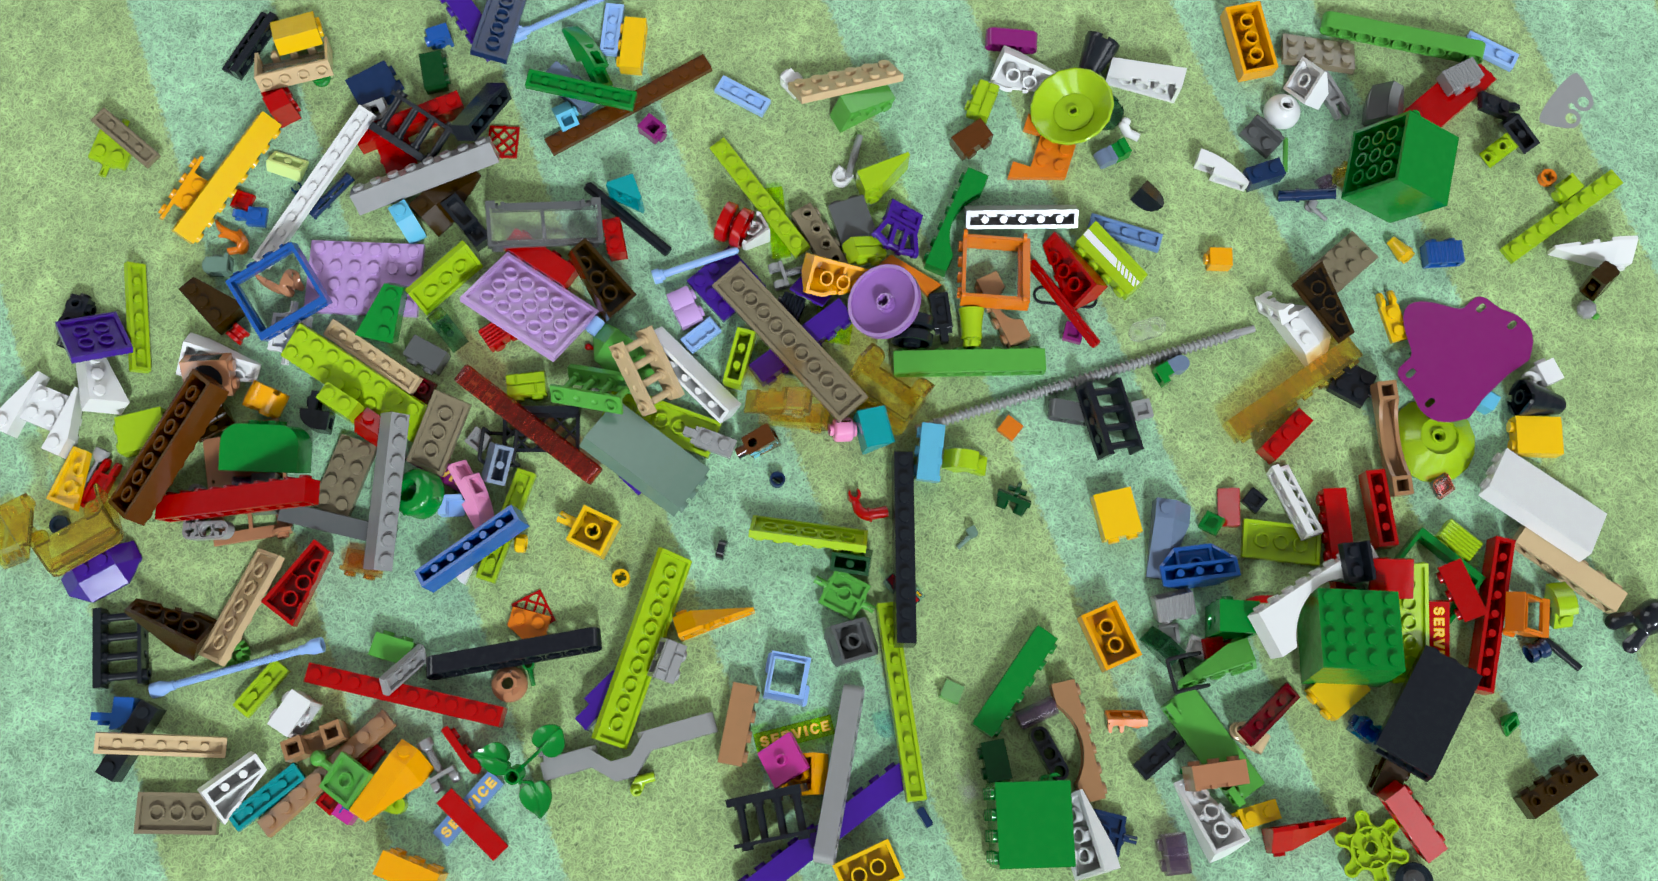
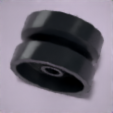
(917, 334)

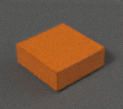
(1010, 428)

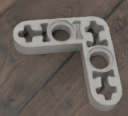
(201, 525)

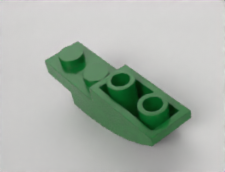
(589, 53)

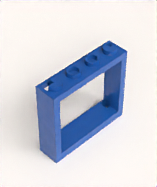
(255, 268)

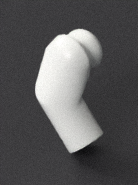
(1127, 131)

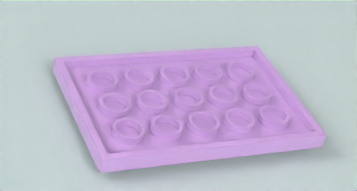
(357, 270)
(529, 306)

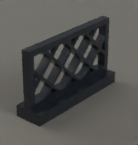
(547, 412)

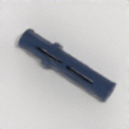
(347, 180)
(1306, 194)

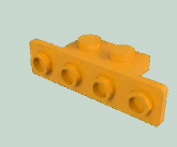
(190, 187)

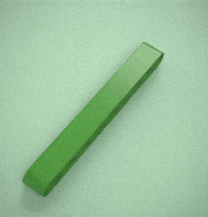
(1401, 37)

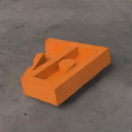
(528, 623)

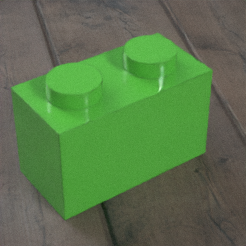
(389, 647)

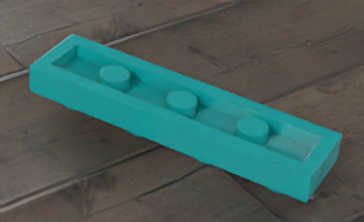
(267, 797)

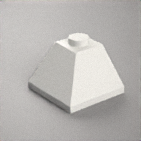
(1308, 84)

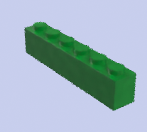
(1014, 681)

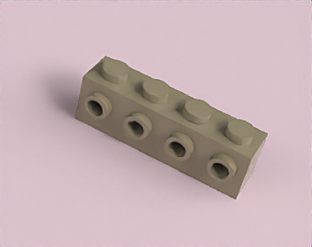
(817, 233)

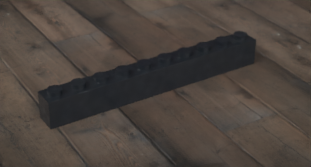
(903, 550)

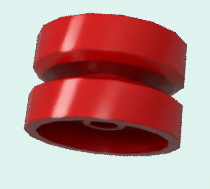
(733, 224)

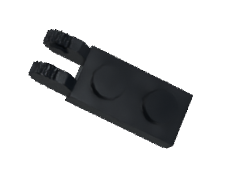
(1495, 105)
(1157, 756)

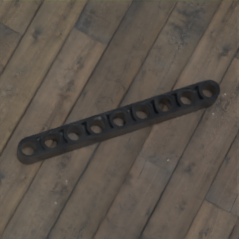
(513, 653)

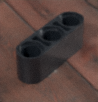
(1040, 746)

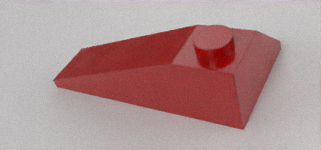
(1074, 275)

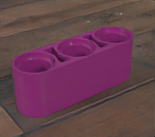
(1020, 40)

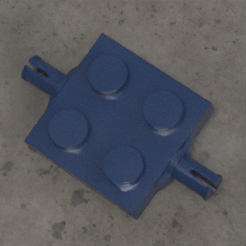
(1115, 829)

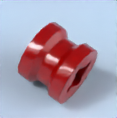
(237, 333)

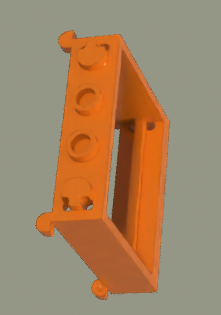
(1020, 245)

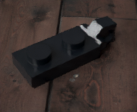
(941, 312)

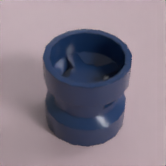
(1537, 650)

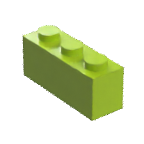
(739, 358)

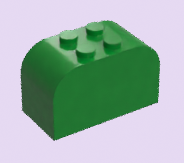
(265, 448)

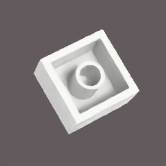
(294, 713)

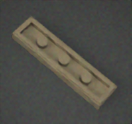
(125, 138)

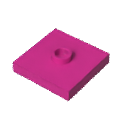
(783, 760)

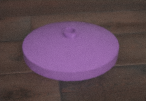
(884, 301)

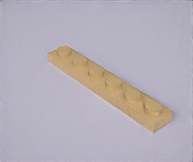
(373, 356)
(160, 744)

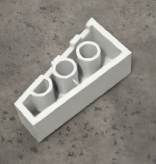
(1146, 78)

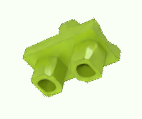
(1498, 150)

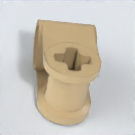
(1258, 747)

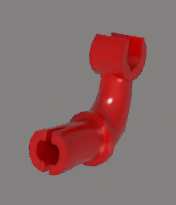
(866, 513)

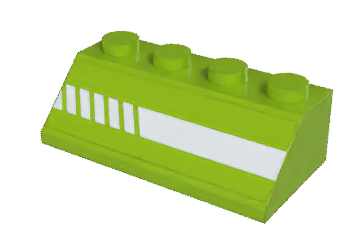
(1110, 261)

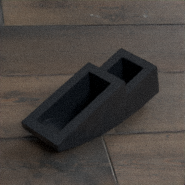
(466, 221)

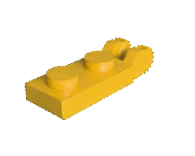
(1391, 317)
(1258, 814)

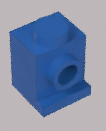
(438, 37)

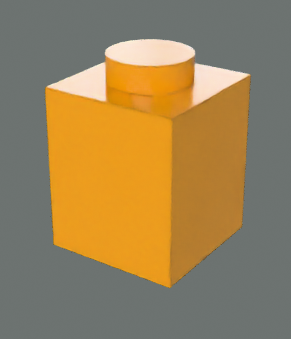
(1218, 259)

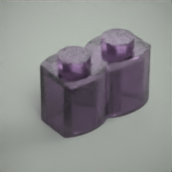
(1174, 854)

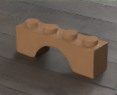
(1012, 331)

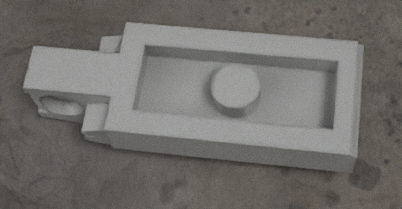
(710, 441)

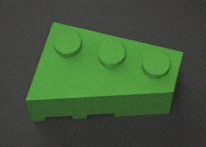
(860, 106)

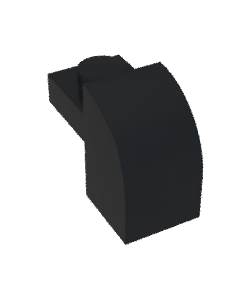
(316, 419)

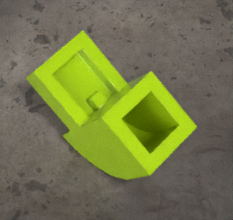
(964, 461)
(1563, 604)

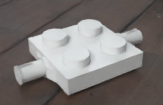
(279, 342)

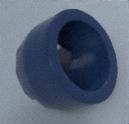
(779, 477)

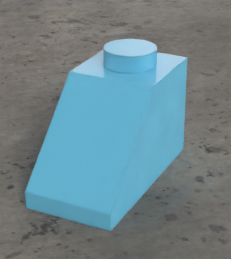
(407, 222)

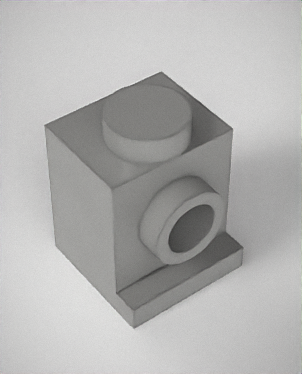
(381, 104)

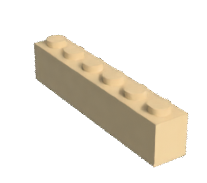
(1578, 575)

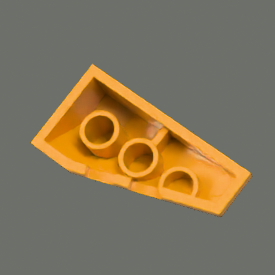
(828, 276)
(397, 776)

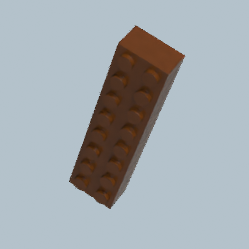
(168, 447)

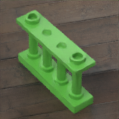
(590, 378)

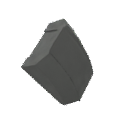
(1383, 102)
(850, 641)

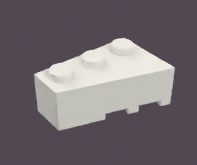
(231, 786)

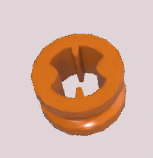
(1551, 175)

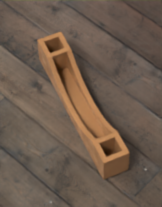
(1385, 407)
(1067, 700)

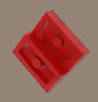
(1394, 575)

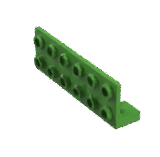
(1208, 739)

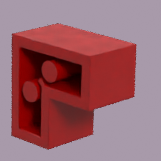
(282, 105)

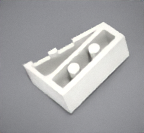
(100, 388)

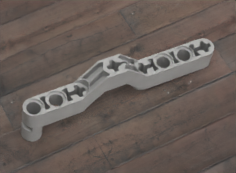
(629, 766)

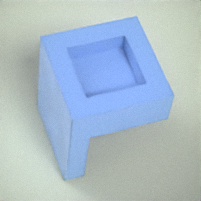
(452, 506)

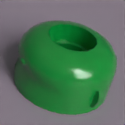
(421, 494)

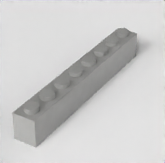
(424, 175)
(386, 491)

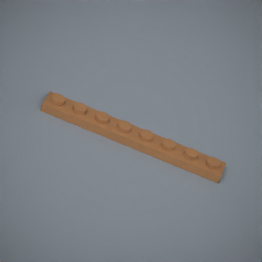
(309, 788)

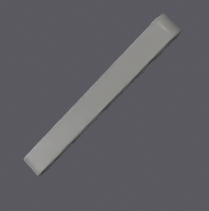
(838, 775)

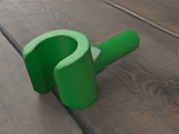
(530, 672)

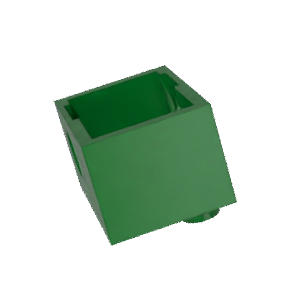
(1229, 618)

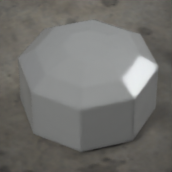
(1586, 309)

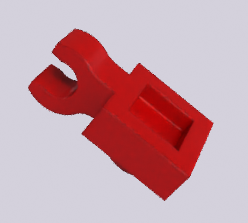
(1212, 645)

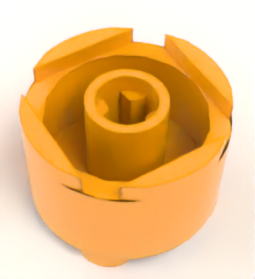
(265, 400)

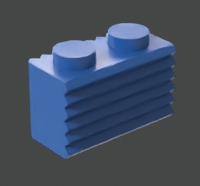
(1442, 253)

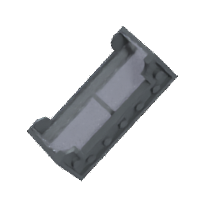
(543, 224)

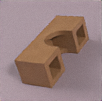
(327, 737)

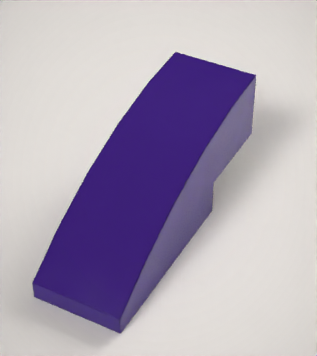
(595, 698)

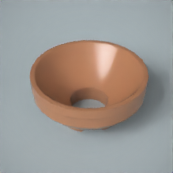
(519, 686)

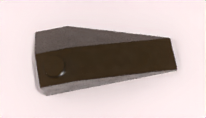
(175, 628)

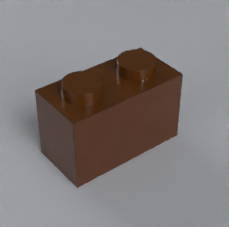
(971, 140)

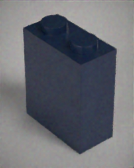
(374, 84)

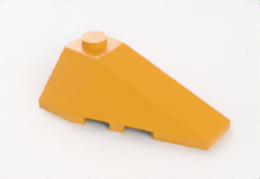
(697, 622)

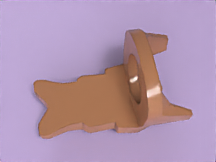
(287, 283)

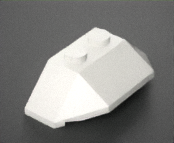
(1305, 335)

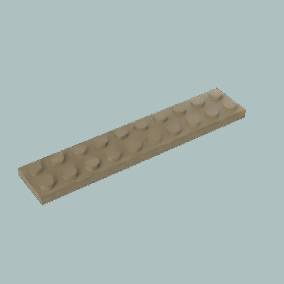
(790, 341)

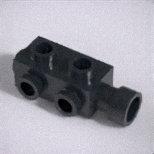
(77, 307)

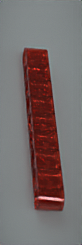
(528, 424)

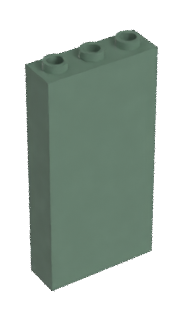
(646, 459)

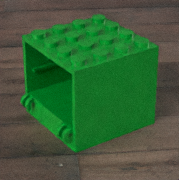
(1400, 167)
(1350, 637)
(1029, 824)

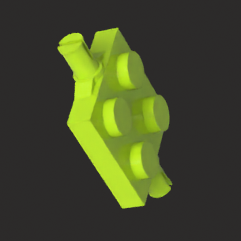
(109, 153)

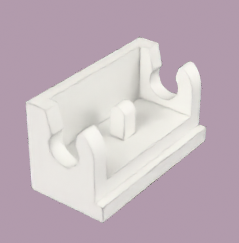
(1275, 310)

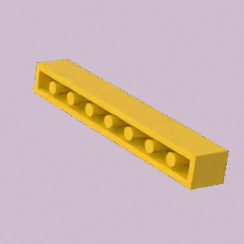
(226, 178)

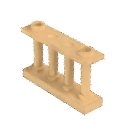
(660, 364)

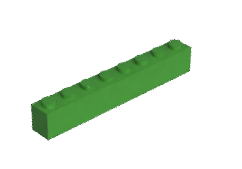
(969, 362)

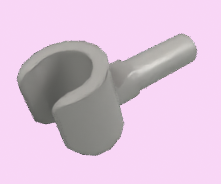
(1311, 207)

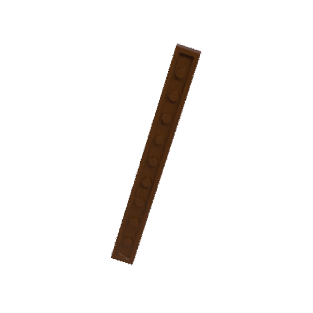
(646, 95)

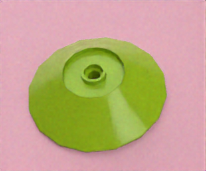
(1069, 91)
(1432, 457)

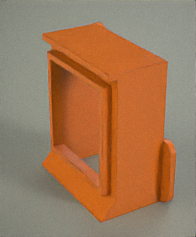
(1517, 615)

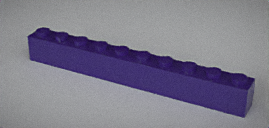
(860, 807)

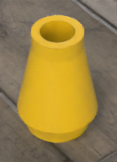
(1400, 250)

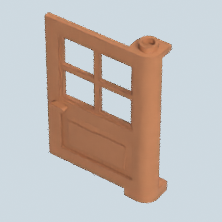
(224, 477)

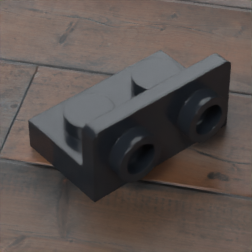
(1357, 562)

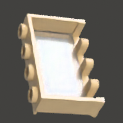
(293, 70)

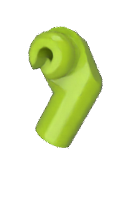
(639, 782)

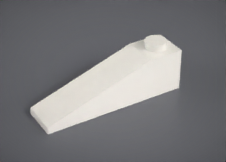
(1618, 252)
(1092, 845)

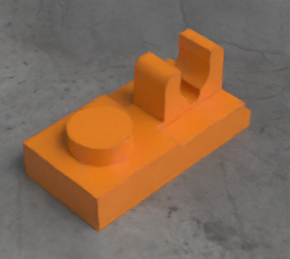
(1123, 718)

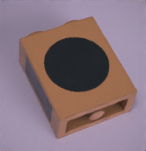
(218, 366)

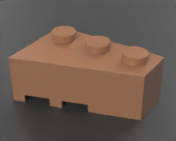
(1215, 774)

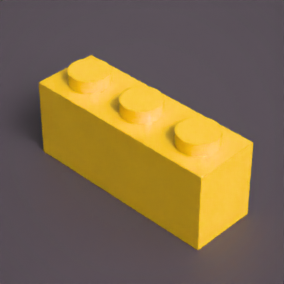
(632, 45)

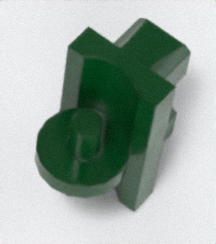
(1005, 496)

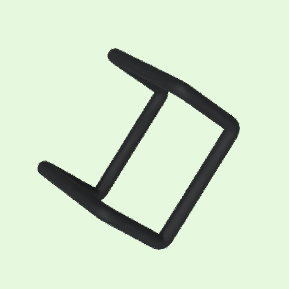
(517, 434)
(1181, 657)

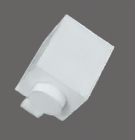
(1544, 372)

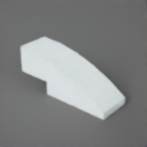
(1220, 170)

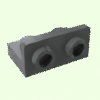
(1261, 136)

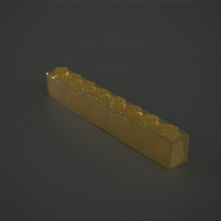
(1292, 390)

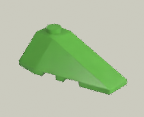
(1233, 658)

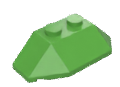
(608, 336)

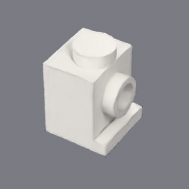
(788, 76)

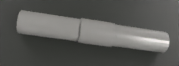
(853, 155)

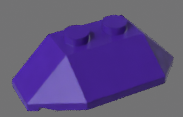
(103, 573)

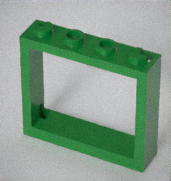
(1443, 553)

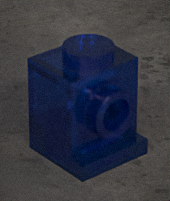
(1363, 728)

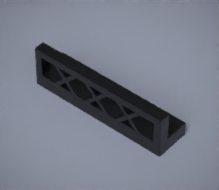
(255, 45)

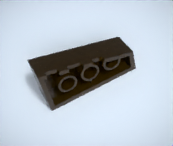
(602, 282)
(1321, 297)

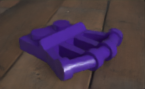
(905, 220)

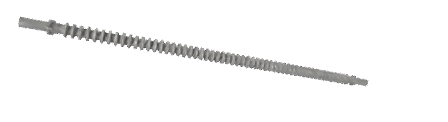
(1204, 343)

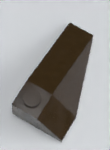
(428, 205)

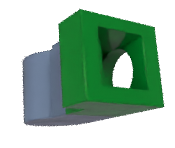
(1113, 153)
(1176, 365)

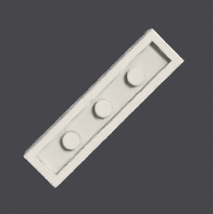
(1292, 504)

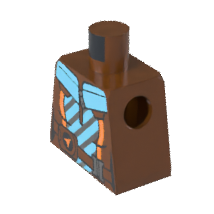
(765, 438)

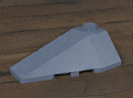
(1167, 529)

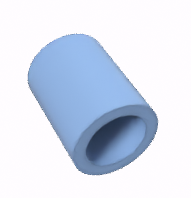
(595, 325)

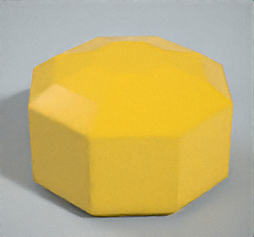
(521, 543)

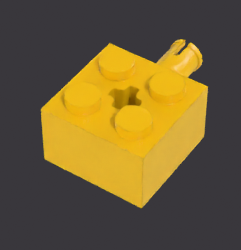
(581, 527)

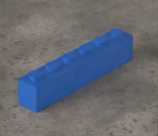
(471, 548)

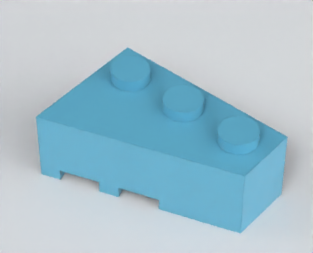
(929, 452)

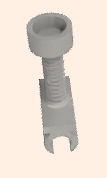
(783, 283)
(426, 746)

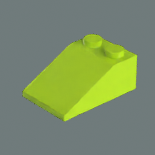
(880, 177)

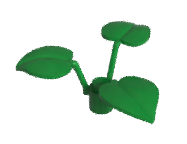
(534, 796)

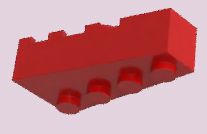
(297, 586)

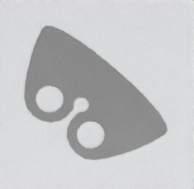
(1557, 106)

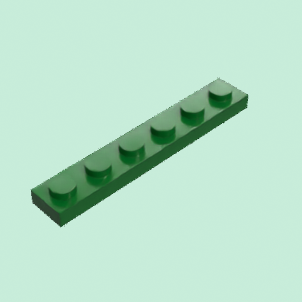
(581, 90)

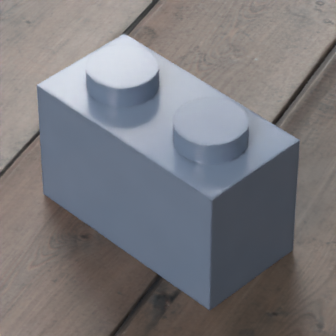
(497, 463)

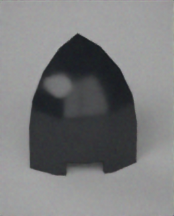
(1148, 198)

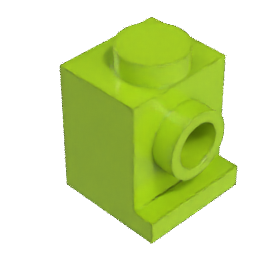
(1566, 189)

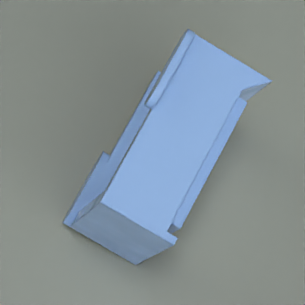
(802, 698)

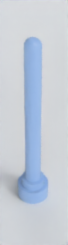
(660, 275)

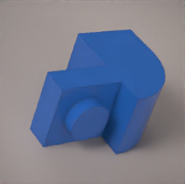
(121, 711)

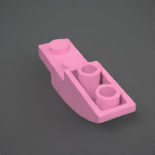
(477, 500)

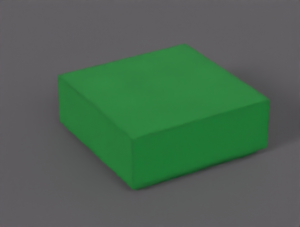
(1211, 523)

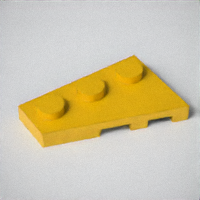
(71, 479)

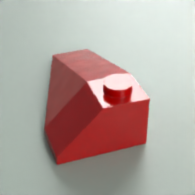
(1291, 836)

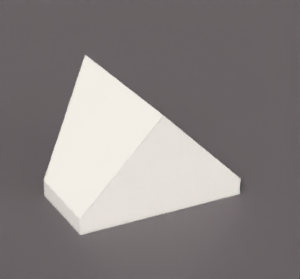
(758, 233)

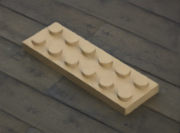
(845, 81)
(241, 607)

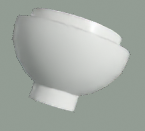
(1278, 115)

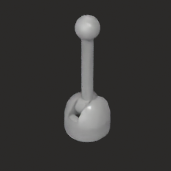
(99, 455)

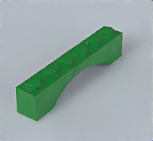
(970, 189)

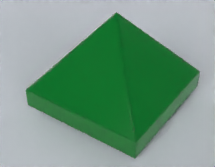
(1509, 723)

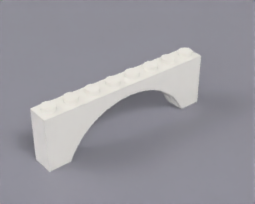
(1278, 618)

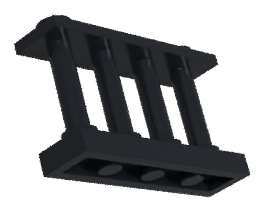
(397, 137)
(1095, 421)
(102, 658)
(776, 797)

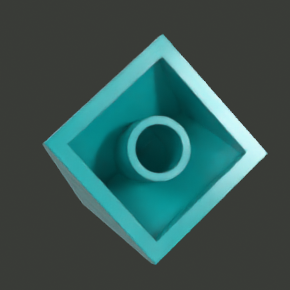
(625, 191)
(873, 429)

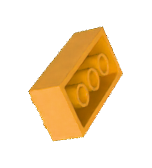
(1248, 41)

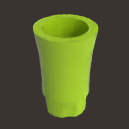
(971, 326)

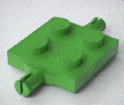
(844, 594)

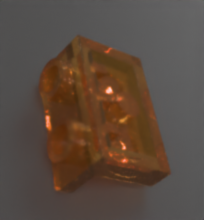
(354, 564)

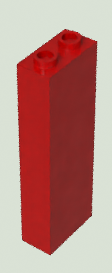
(1440, 108)

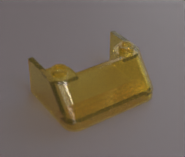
(82, 539)

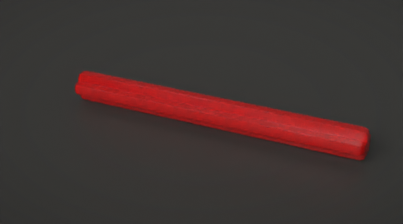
(1064, 304)

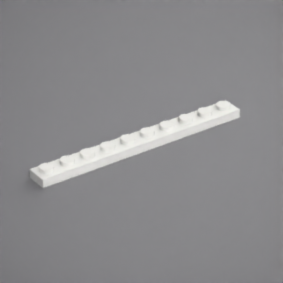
(317, 182)

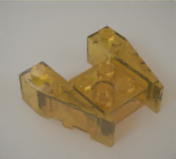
(788, 409)

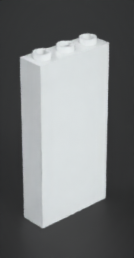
(1542, 504)

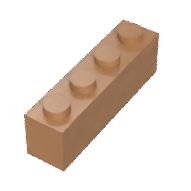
(737, 724)

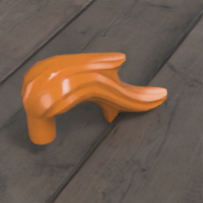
(237, 237)

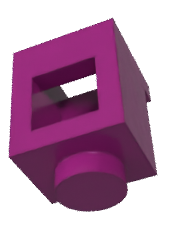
(651, 124)

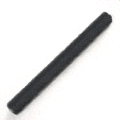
(628, 219)

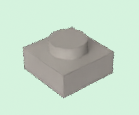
(1142, 409)
(474, 439)

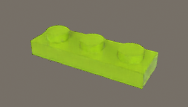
(261, 688)

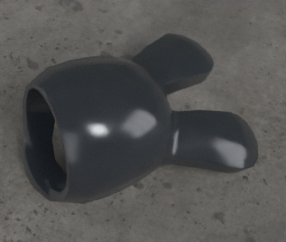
(1644, 619)

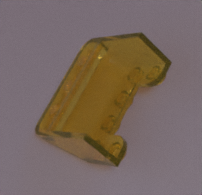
(885, 389)

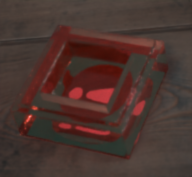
(1442, 486)

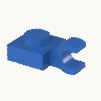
(254, 217)

